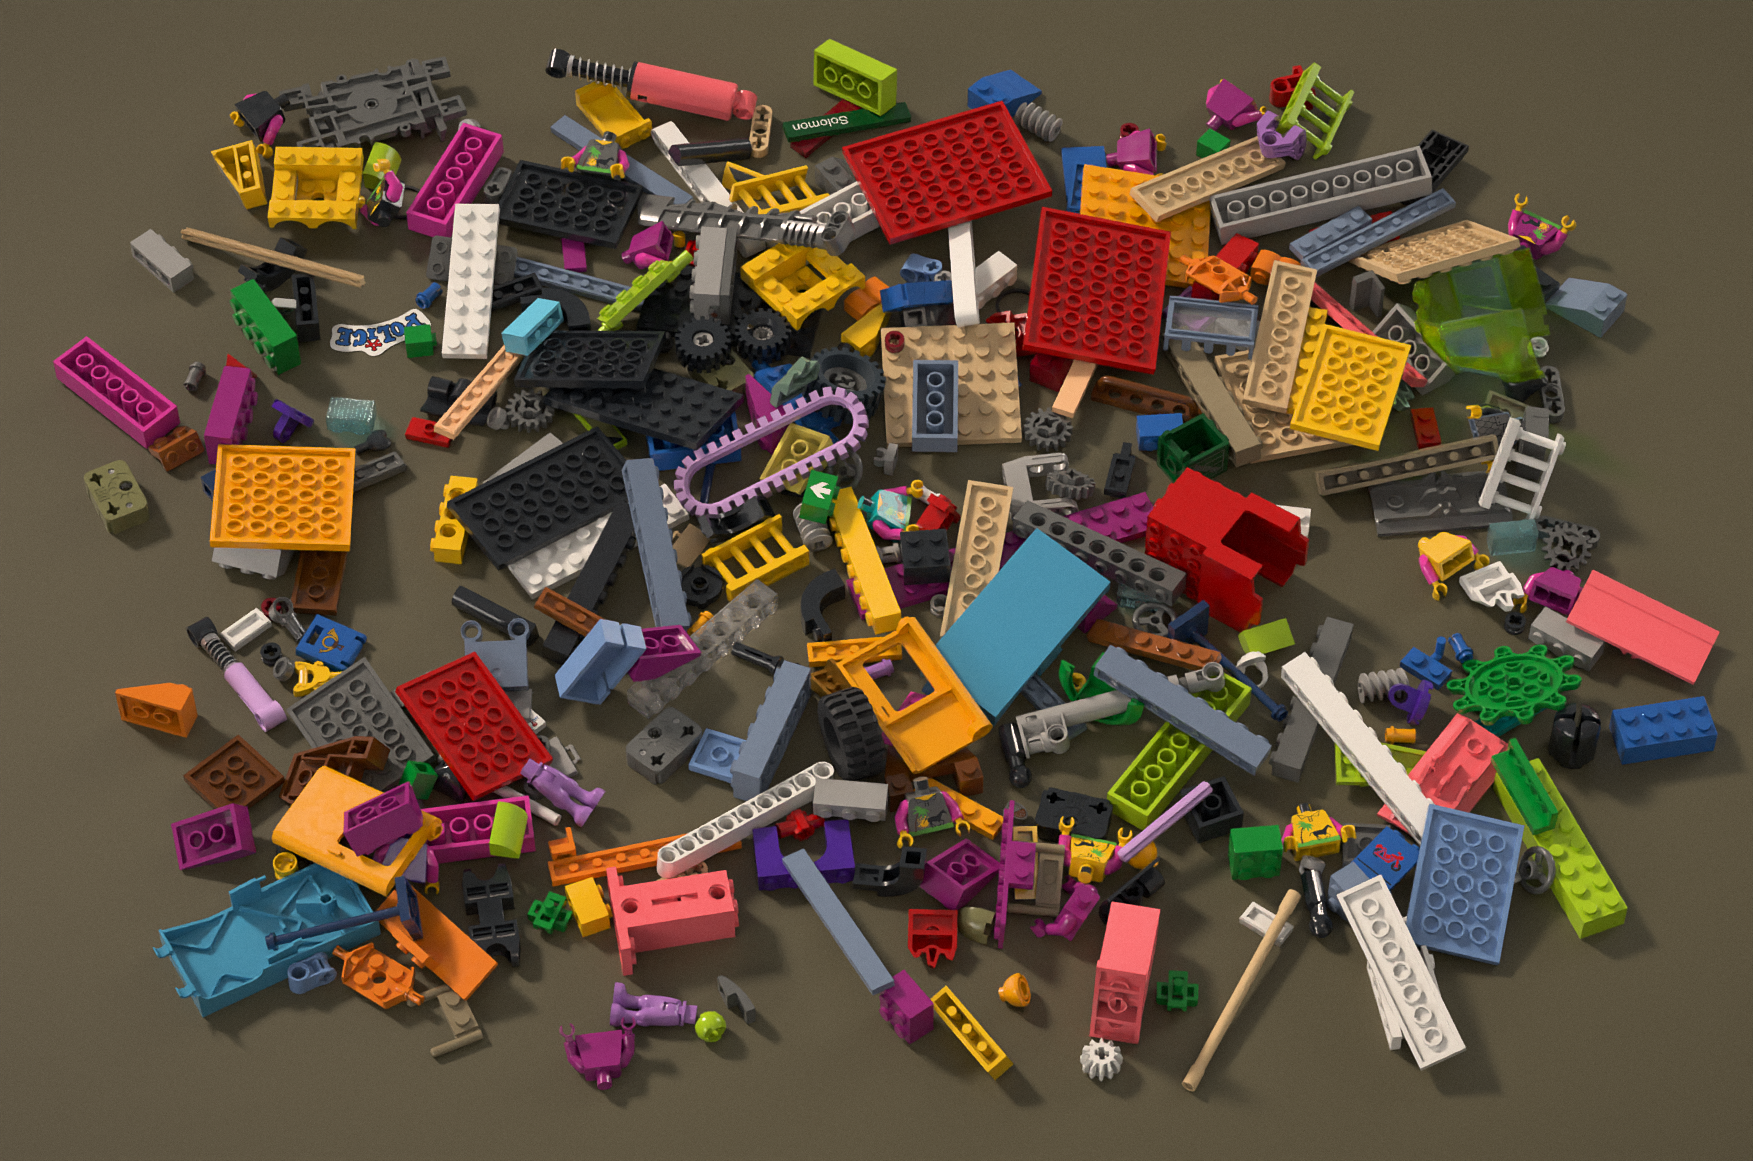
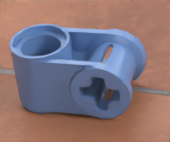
(920, 269)
(311, 973)

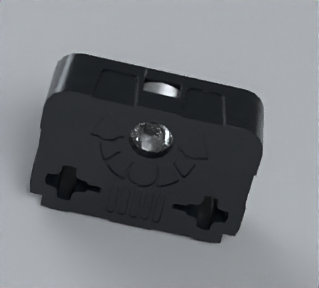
(1090, 815)

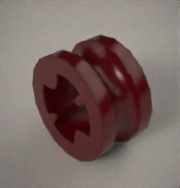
(1128, 127)
(897, 336)
(266, 604)

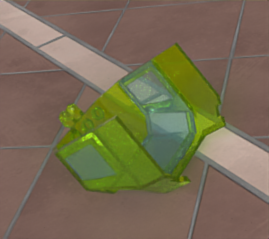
(1485, 316)

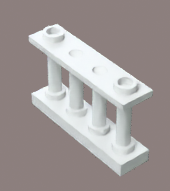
(1507, 453)
(1390, 1024)

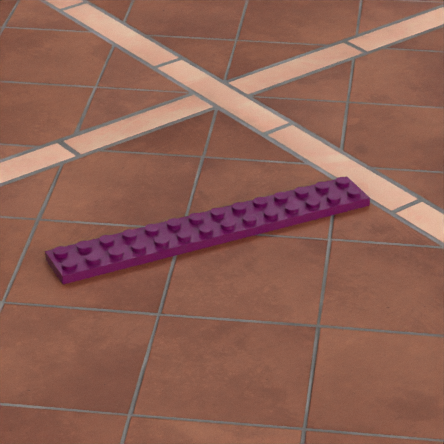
(1118, 520)

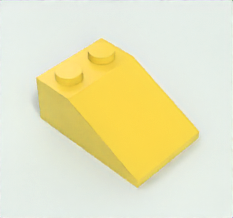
(793, 447)

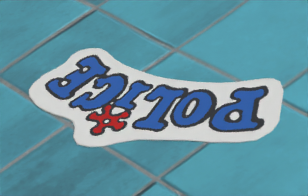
(377, 337)

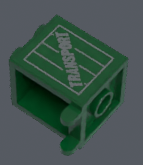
(1182, 444)

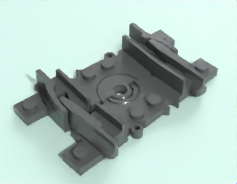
(394, 111)

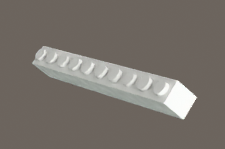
(1358, 743)

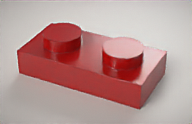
(1425, 427)

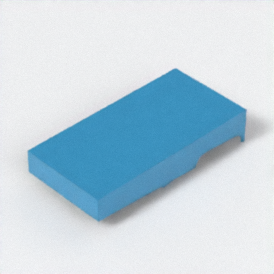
(1019, 622)
(228, 953)

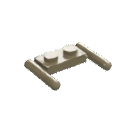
(1048, 882)
(458, 1017)

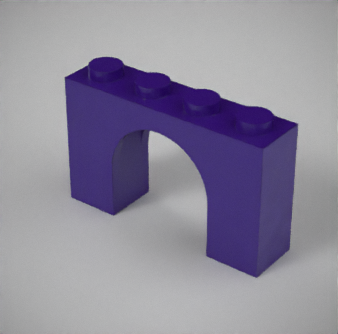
(835, 864)

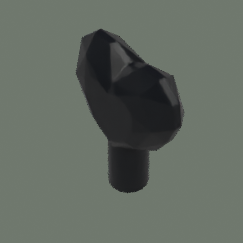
(375, 441)

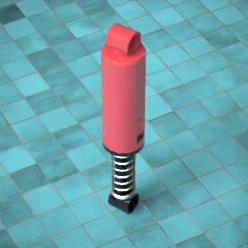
(661, 86)

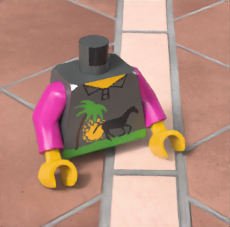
(599, 158)
(926, 812)

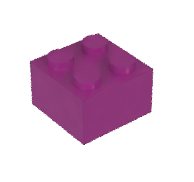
(907, 1008)

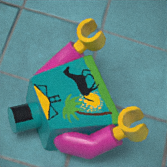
(890, 510)

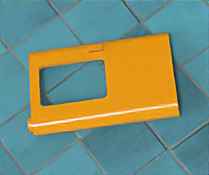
(935, 724)
(317, 823)

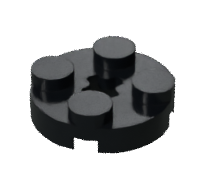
(712, 585)

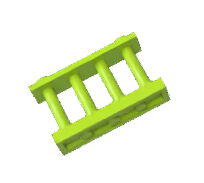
(1296, 107)

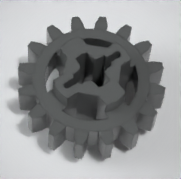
(530, 411)
(1047, 430)
(1070, 484)
(1576, 543)

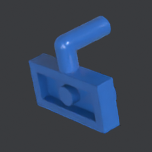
(1428, 667)

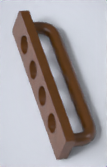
(1149, 396)

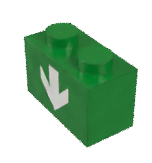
(818, 497)

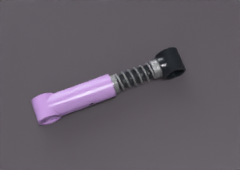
(266, 711)

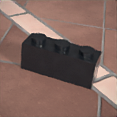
(306, 307)

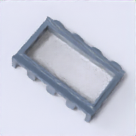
(1211, 323)

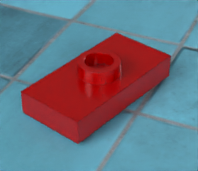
(423, 431)

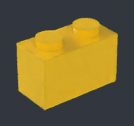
(588, 907)

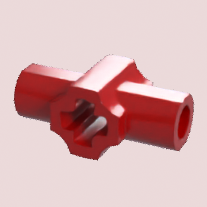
(799, 825)

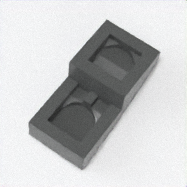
(734, 996)

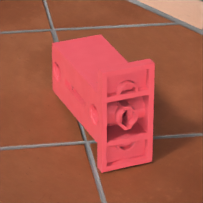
(670, 912)
(1124, 972)

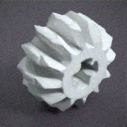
(1101, 1059)

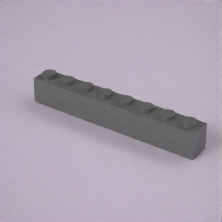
(1300, 725)

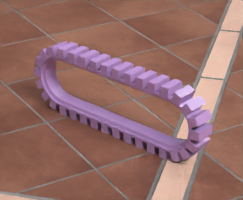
(858, 431)

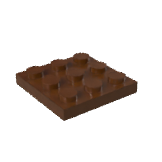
(234, 775)

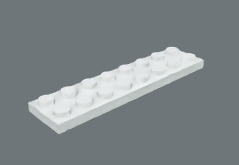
(471, 281)
(567, 556)
(1401, 972)

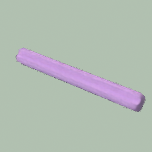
(1165, 821)

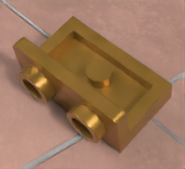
(828, 679)

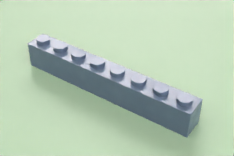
(655, 543)
(1183, 710)

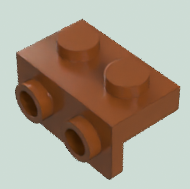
(177, 447)

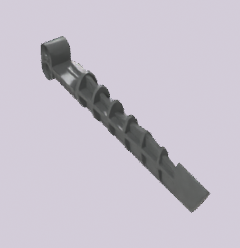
(774, 226)

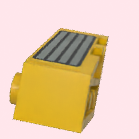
(243, 172)

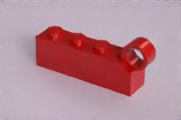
(1239, 253)

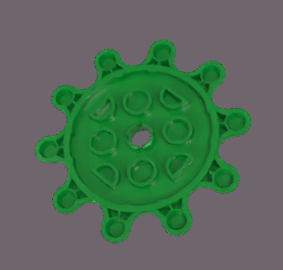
(1514, 684)

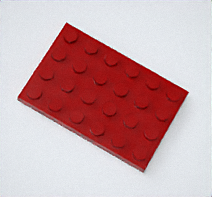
(473, 725)

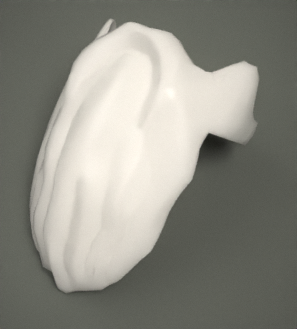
(1256, 659)

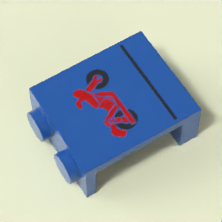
(1389, 857)

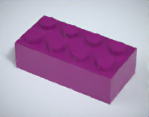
(230, 410)

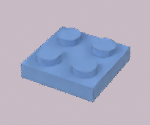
(715, 755)

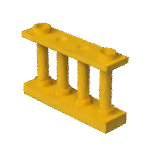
(773, 182)
(768, 574)

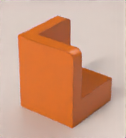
(562, 847)

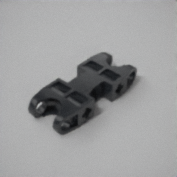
(489, 900)

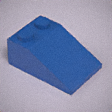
(1004, 87)

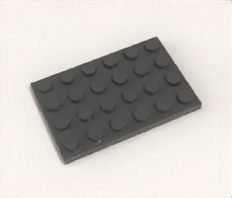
(361, 706)

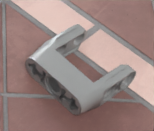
(1017, 474)

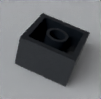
(925, 556)
(1215, 813)

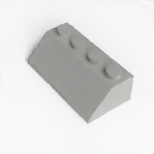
(1400, 327)

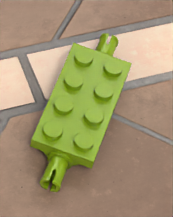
(658, 272)

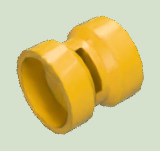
(284, 865)

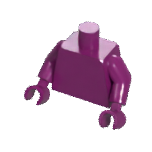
(1074, 912)
(601, 1053)

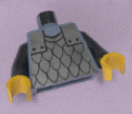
(1488, 420)

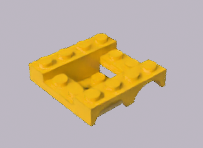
(321, 173)
(783, 272)

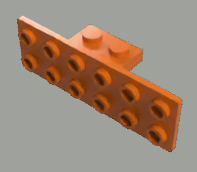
(443, 947)

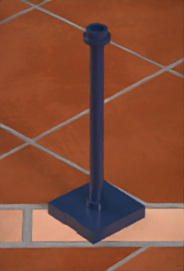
(1192, 628)
(406, 909)

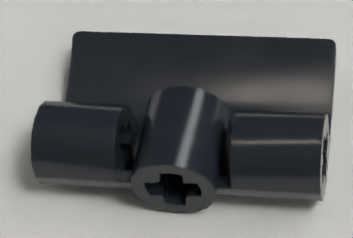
(443, 394)
(1142, 885)

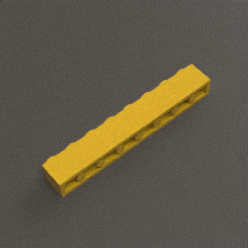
(864, 564)

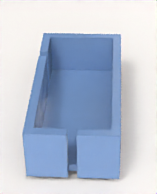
(600, 661)

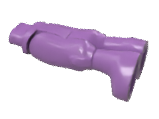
(558, 788)
(652, 1009)

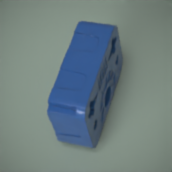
(916, 295)

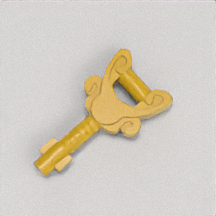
(320, 673)

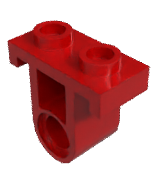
(1283, 88)
(938, 514)

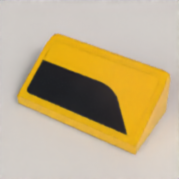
(735, 173)

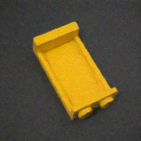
(613, 113)

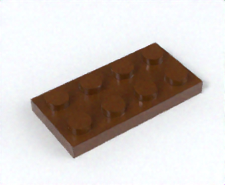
(319, 582)

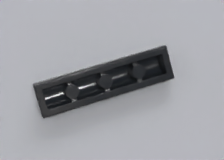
(711, 151)
(511, 291)
(491, 613)

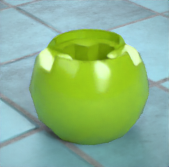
(710, 1026)

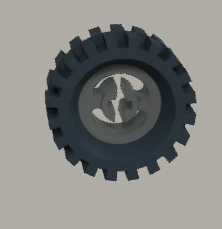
(848, 372)

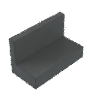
(1366, 292)

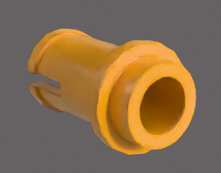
(703, 618)
(1400, 735)

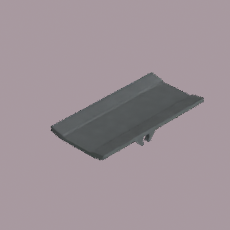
(1434, 504)

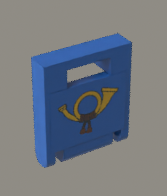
(334, 645)

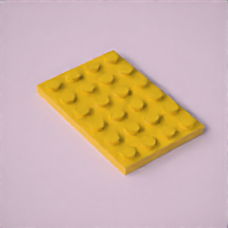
(1350, 387)

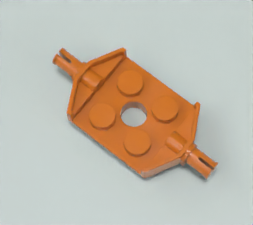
(1220, 278)
(366, 964)

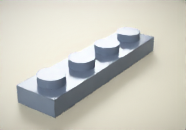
(1331, 232)

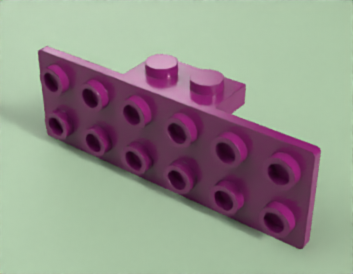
(1015, 870)

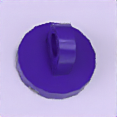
(288, 421)
(1415, 702)

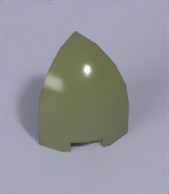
(976, 923)

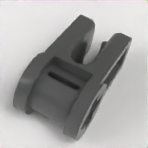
(496, 185)

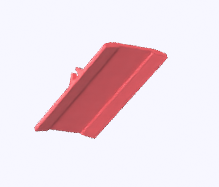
(1643, 627)
(1455, 767)

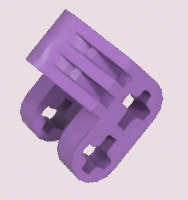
(1273, 144)

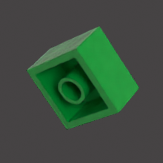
(1255, 852)

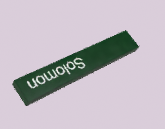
(844, 123)

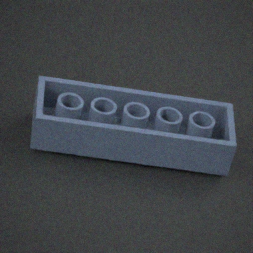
(771, 731)

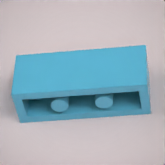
(532, 326)

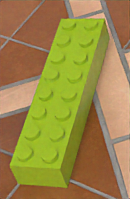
(1170, 761)
(1580, 878)

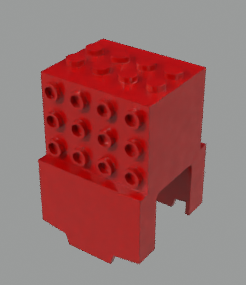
(1224, 544)

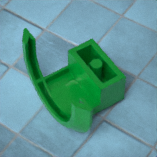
(1094, 687)

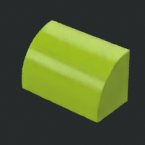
(380, 151)
(1267, 637)
(508, 830)

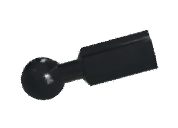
(1014, 753)
(1316, 903)

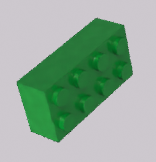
(265, 327)

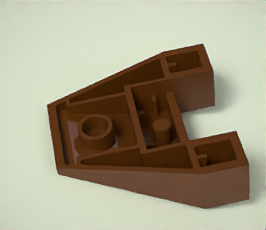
(346, 756)
(962, 765)

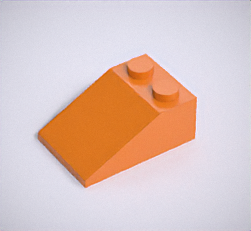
(159, 707)

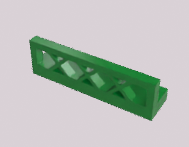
(1525, 788)

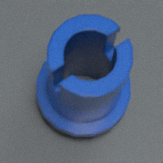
(430, 294)
(1460, 647)

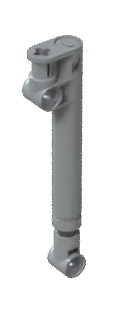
(1043, 726)

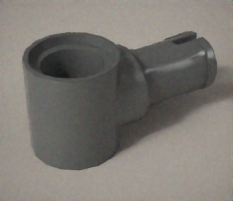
(289, 619)

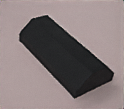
(1441, 156)

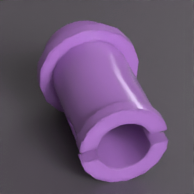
(880, 669)

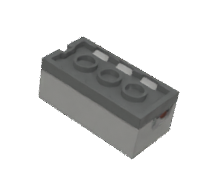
(714, 274)

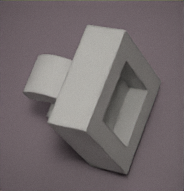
(889, 458)

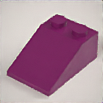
(758, 406)
(665, 650)
(213, 837)
(959, 874)

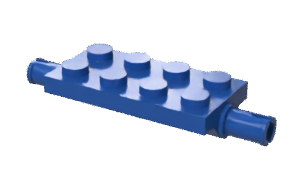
(769, 376)

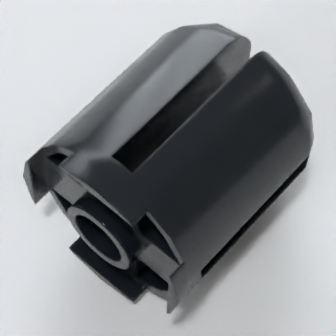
(1566, 734)

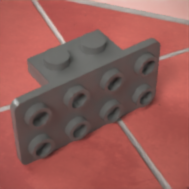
(440, 256)

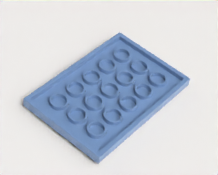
(1463, 883)

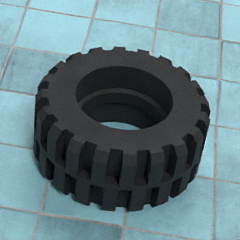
(851, 734)

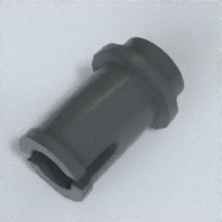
(196, 372)

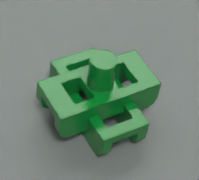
(554, 912)
(1177, 987)

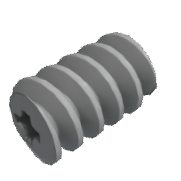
(1038, 121)
(813, 534)
(1380, 683)

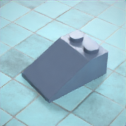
(1588, 304)
(1341, 881)

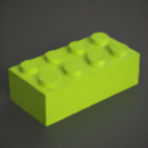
(855, 77)

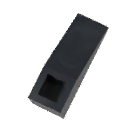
(928, 316)

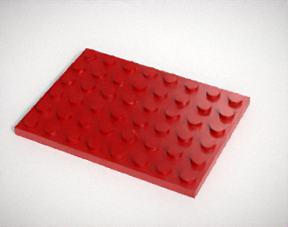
(946, 172)
(1097, 290)

